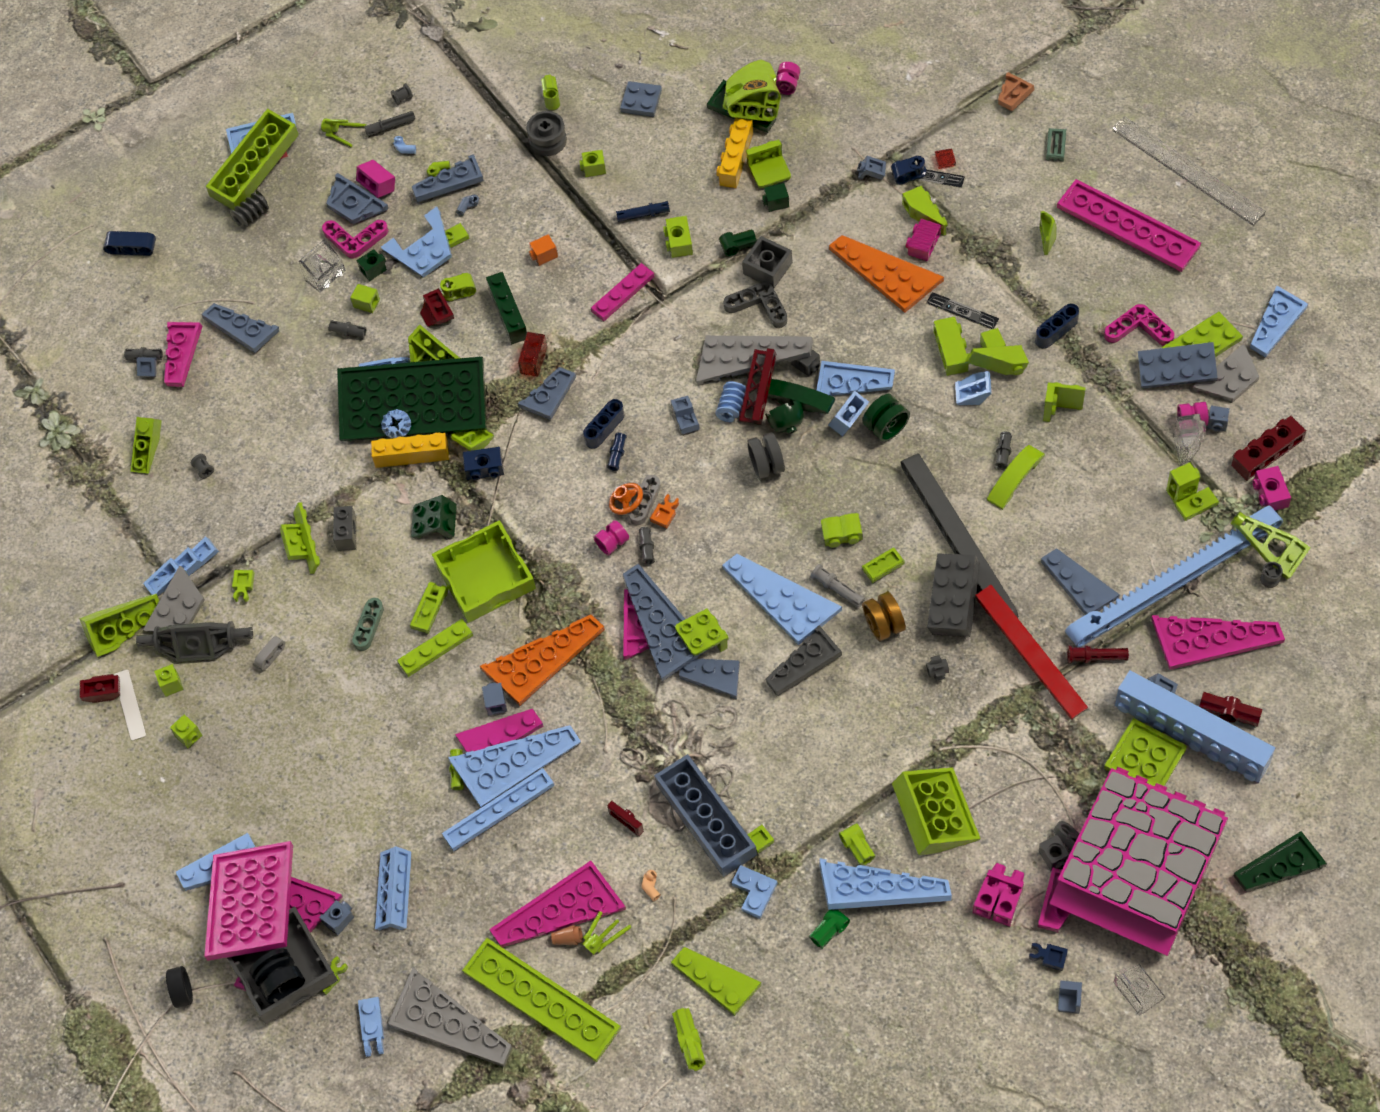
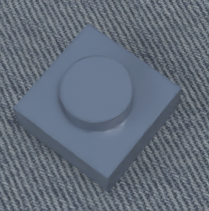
(146, 366)

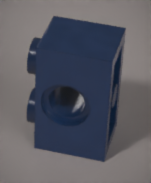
(474, 459)

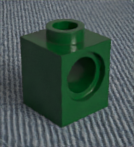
(372, 264)

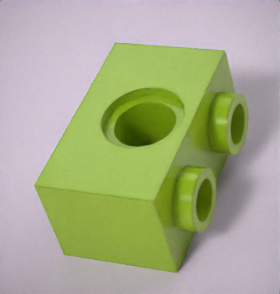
(679, 236)
(1183, 482)

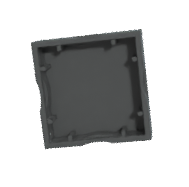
(306, 957)

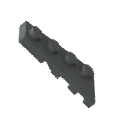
(809, 658)

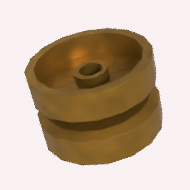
(884, 616)

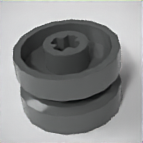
(546, 133)
(765, 455)

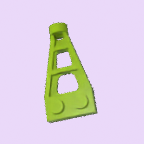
(1290, 557)

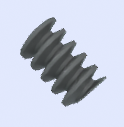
(249, 208)

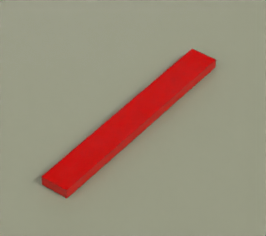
(1031, 652)

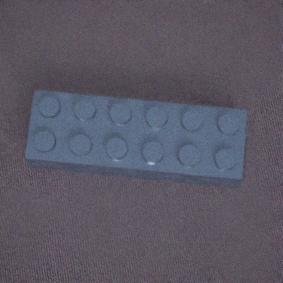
(705, 815)

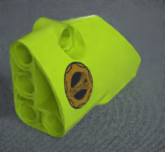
(751, 88)

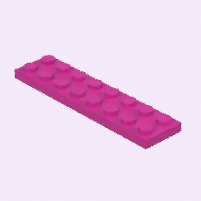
(1129, 225)

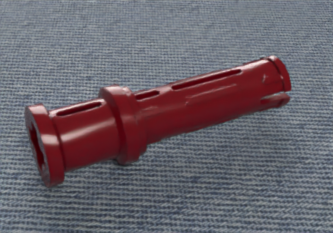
(1087, 654)

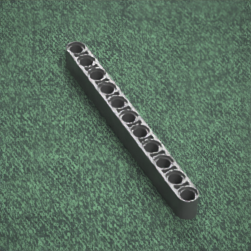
(949, 522)

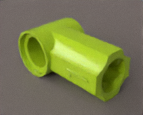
(550, 92)
(855, 840)

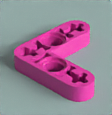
(355, 242)
(1142, 321)

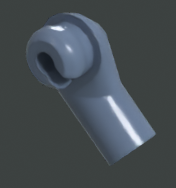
(467, 202)

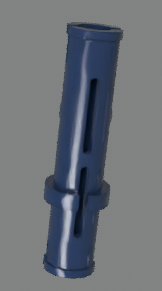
(643, 211)

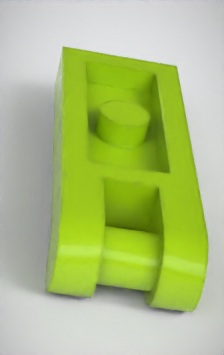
(429, 607)

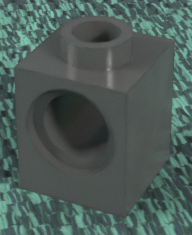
(808, 364)
(1051, 845)

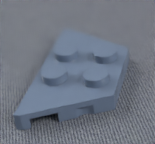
(353, 201)

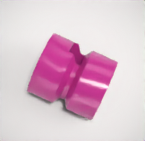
(787, 77)
(1197, 408)
(609, 539)

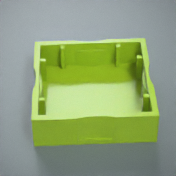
(483, 571)

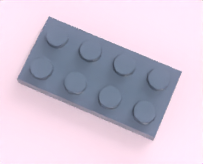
(1177, 365)

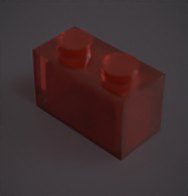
(532, 354)

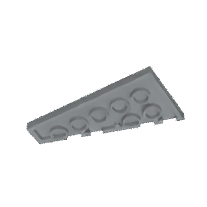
(734, 354)
(440, 1019)

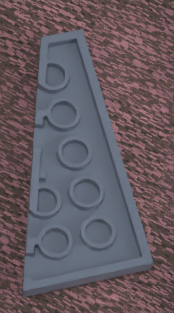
(658, 622)

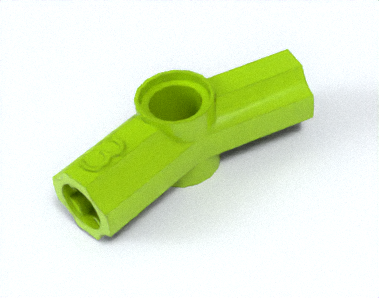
(689, 1039)

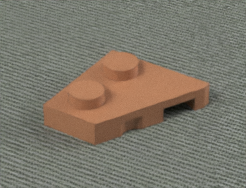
(1014, 91)

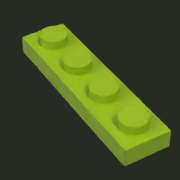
(435, 647)

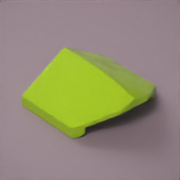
(1048, 231)
(473, 439)

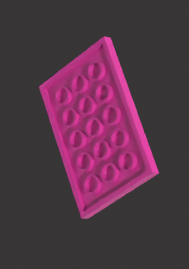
(249, 901)

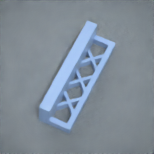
(396, 889)

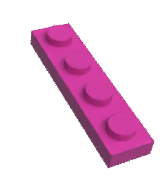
(622, 292)

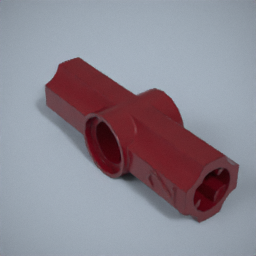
(1230, 709)

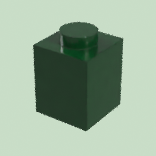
(775, 197)

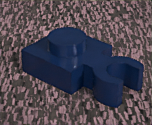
(1052, 956)

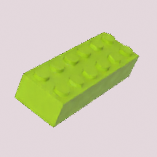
(252, 159)

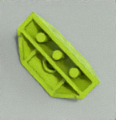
(426, 347)

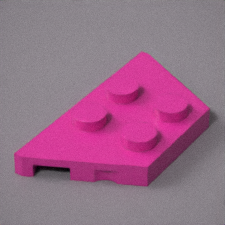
(634, 639)

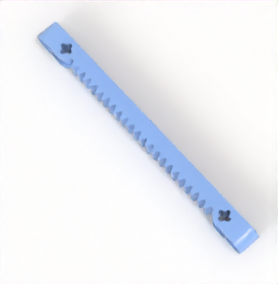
(1083, 631)

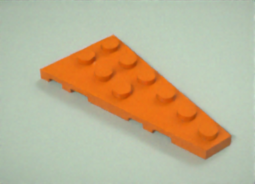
(893, 277)
(541, 659)

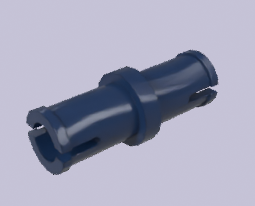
(616, 451)

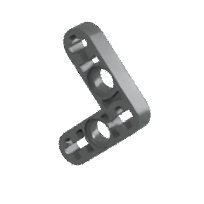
(763, 298)

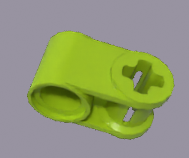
(459, 286)

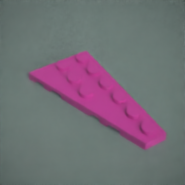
(1206, 639)
(310, 903)
(565, 904)

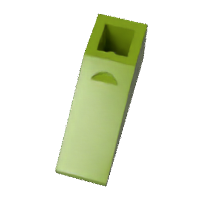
(919, 206)
(145, 444)

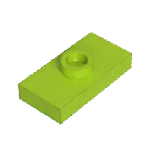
(456, 235)
(1196, 503)
(883, 565)

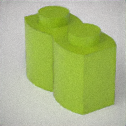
(841, 530)

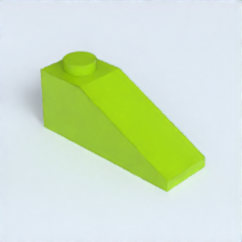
(1003, 359)

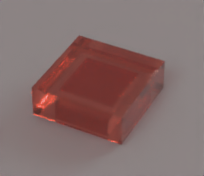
(945, 158)

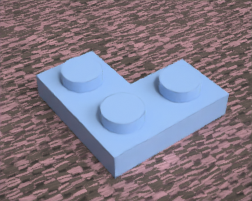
(759, 889)

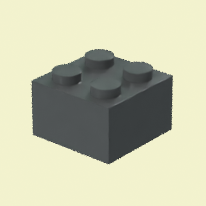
(767, 261)

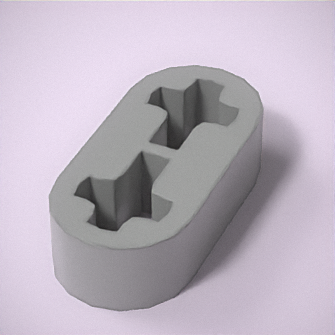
(269, 653)

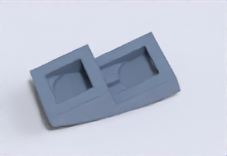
(685, 414)

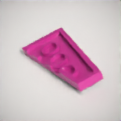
(182, 342)
(500, 731)

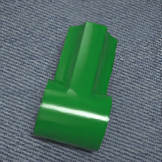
(832, 923)

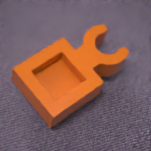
(664, 513)

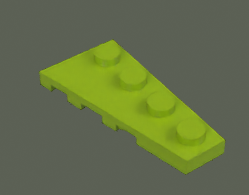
(720, 982)

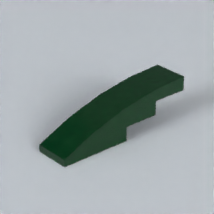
(810, 399)

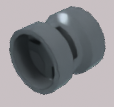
(1270, 575)

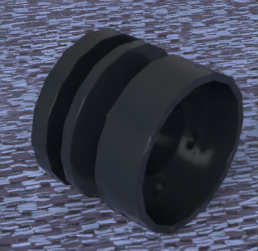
(276, 975)

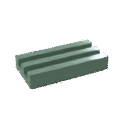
(1055, 156)

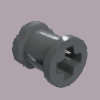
(401, 93)
(202, 466)

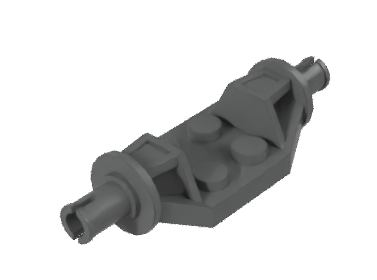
(194, 640)

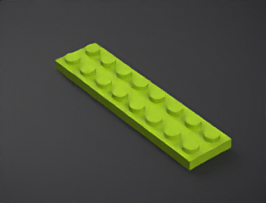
(542, 999)

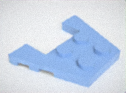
(426, 252)

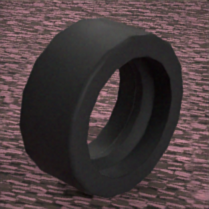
(179, 987)

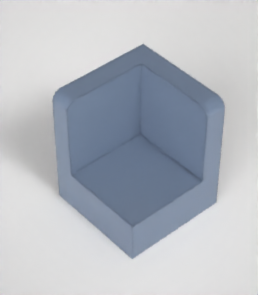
(1070, 997)

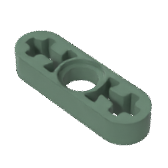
(369, 632)

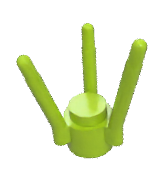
(332, 125)
(595, 943)

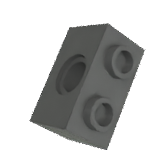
(344, 528)

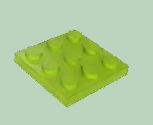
(1146, 753)

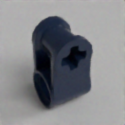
(907, 170)

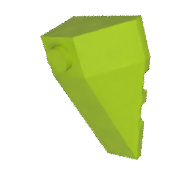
(116, 624)

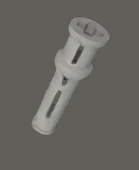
(830, 581)

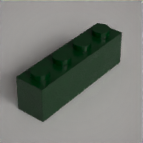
(506, 307)

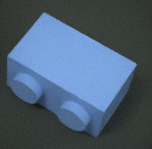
(848, 413)

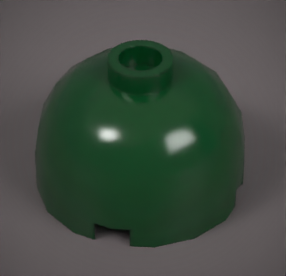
(786, 417)

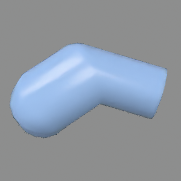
(402, 147)

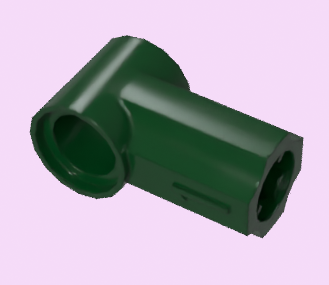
(732, 243)

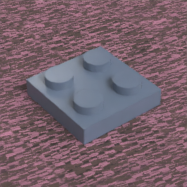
(641, 99)

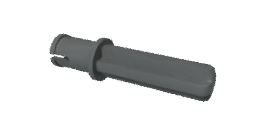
(389, 123)

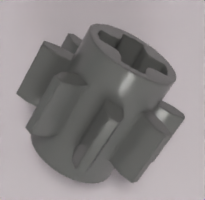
(937, 668)

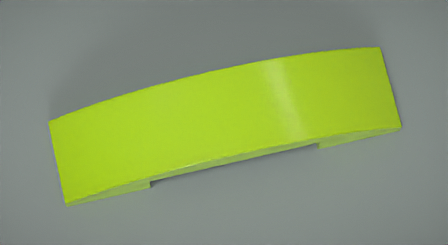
(1014, 475)

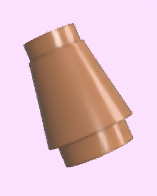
(568, 936)

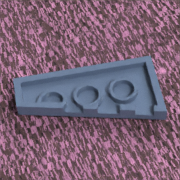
(1083, 587)

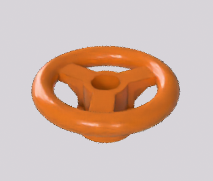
(624, 496)

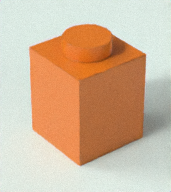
(543, 250)

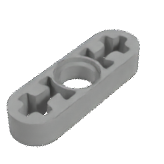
(646, 508)

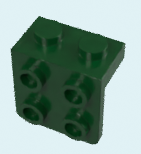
(434, 515)

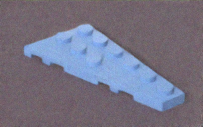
(787, 603)
(505, 765)
(873, 886)

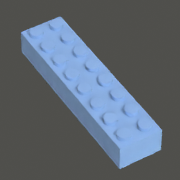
(1194, 726)

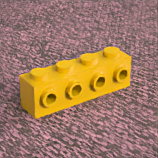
(735, 153)
(410, 450)

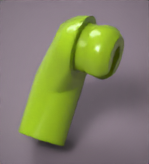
(435, 167)

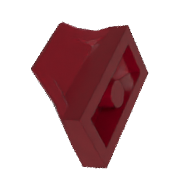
(435, 308)
(100, 688)

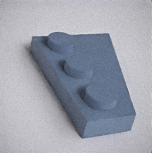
(714, 674)

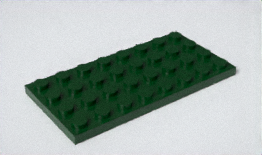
(433, 393)

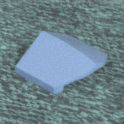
(973, 389)

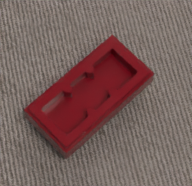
(626, 818)

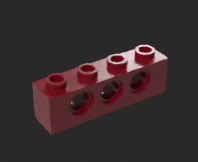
(1247, 466)

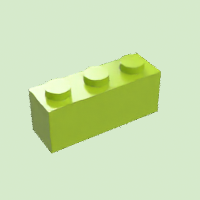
(951, 345)

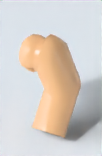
(648, 885)

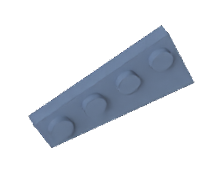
(458, 177)
(239, 327)

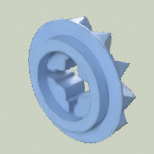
(404, 424)

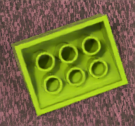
(935, 810)

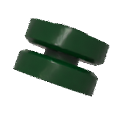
(886, 417)

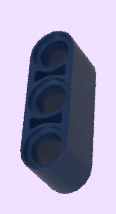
(129, 243)
(1060, 319)
(607, 416)

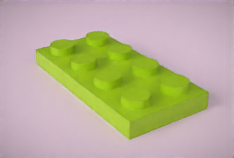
(1213, 329)

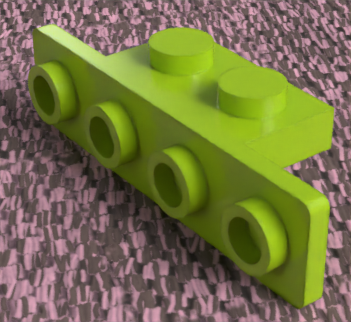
(298, 539)

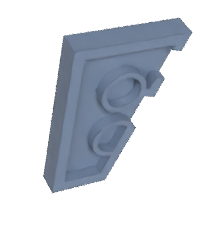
(547, 398)

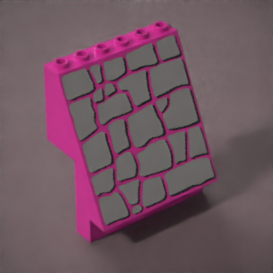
(1139, 860)

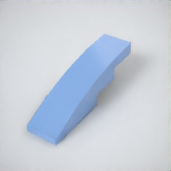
(189, 559)

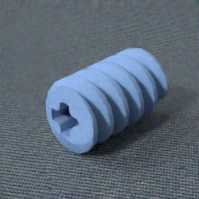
(730, 401)

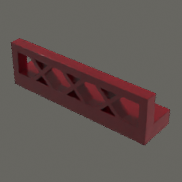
(764, 386)

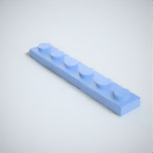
(498, 809)

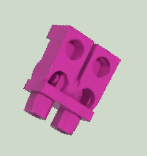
(999, 887)

